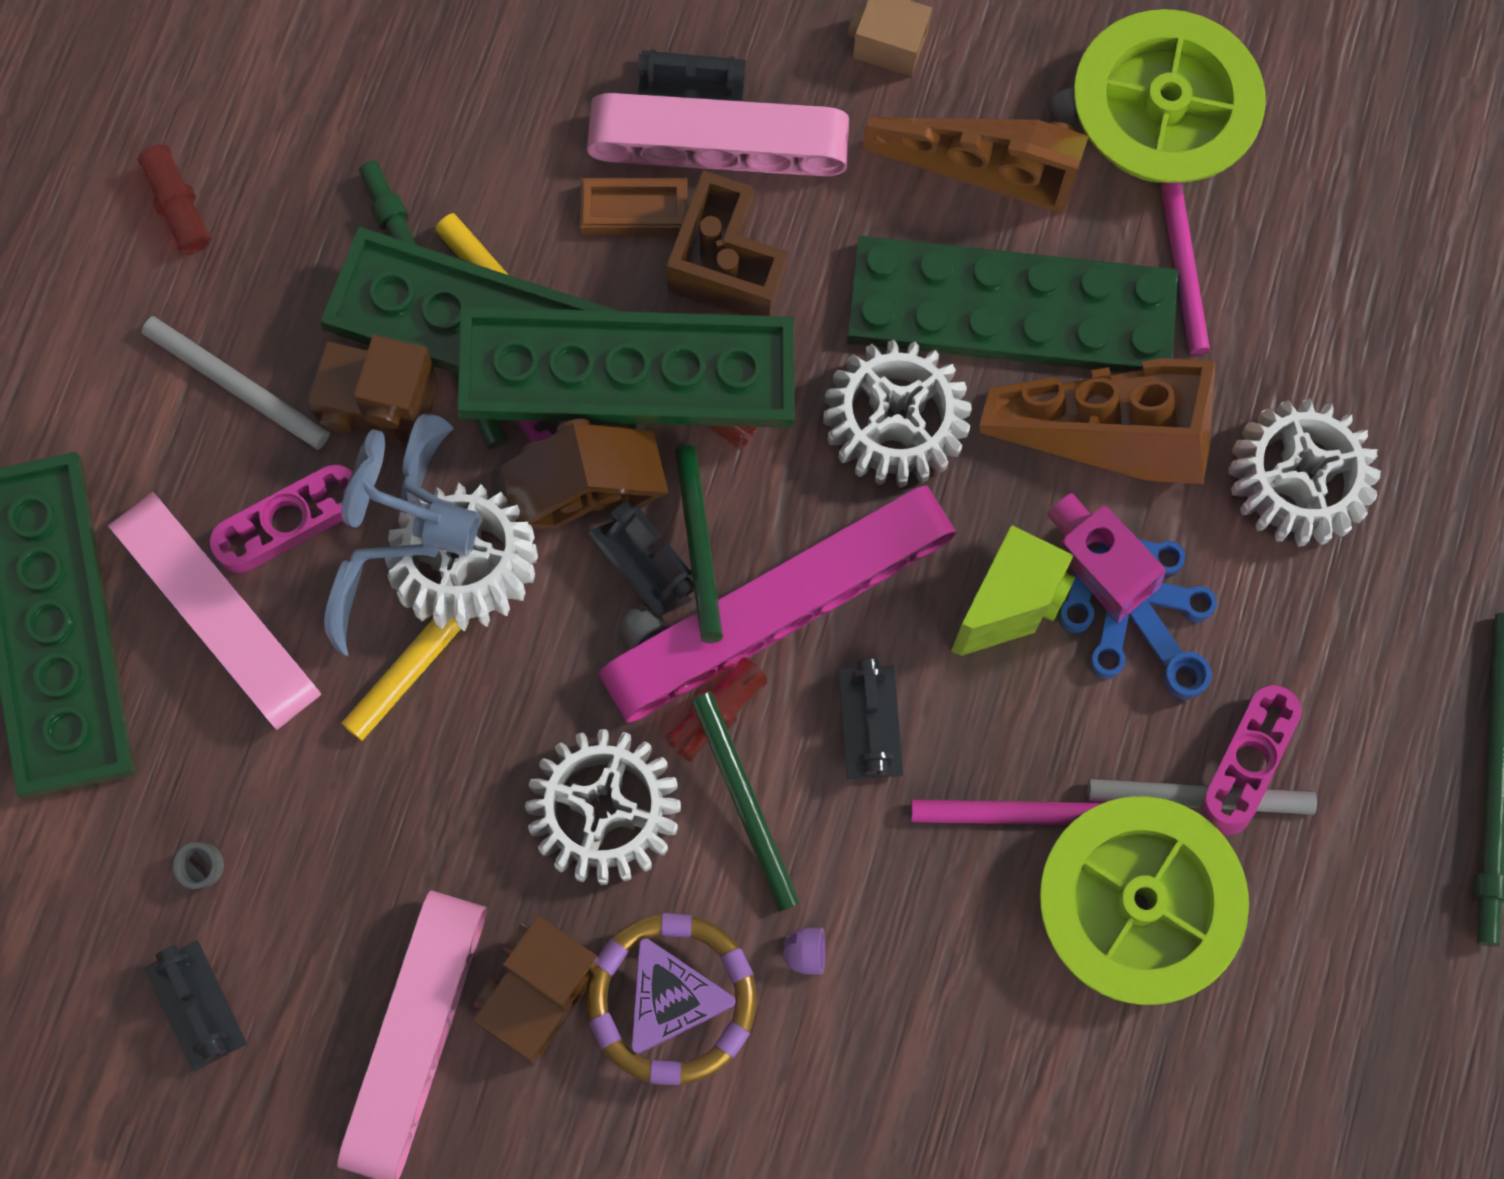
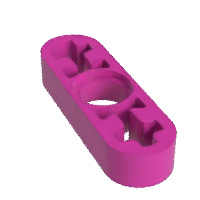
(242, 522)
(1270, 746)

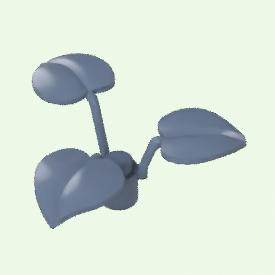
(437, 524)

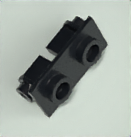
(690, 76)
(659, 579)
(870, 721)
(195, 1004)

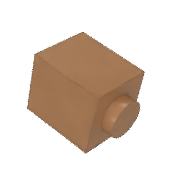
(890, 33)

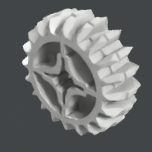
(873, 380)
(1297, 432)
(475, 581)
(580, 797)

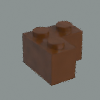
(716, 260)
(374, 388)
(582, 472)
(538, 992)

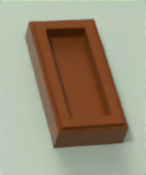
(633, 206)

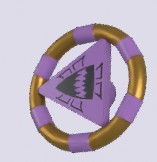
(671, 999)

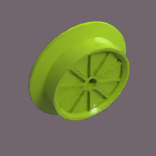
(1169, 96)
(1191, 890)

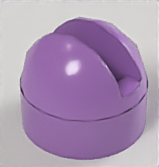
(805, 951)

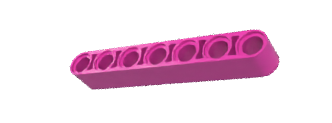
(778, 603)

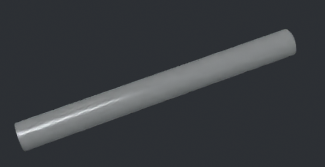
(235, 382)
(1192, 795)

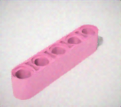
(718, 134)
(214, 610)
(412, 1037)

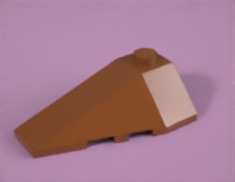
(1006, 156)
(1131, 422)

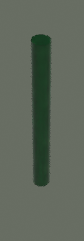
(699, 544)
(745, 801)

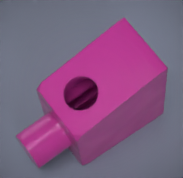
(1118, 577)

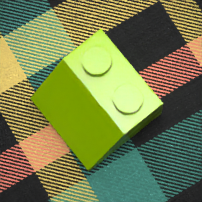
(1018, 591)

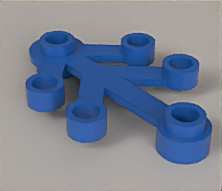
(1149, 625)

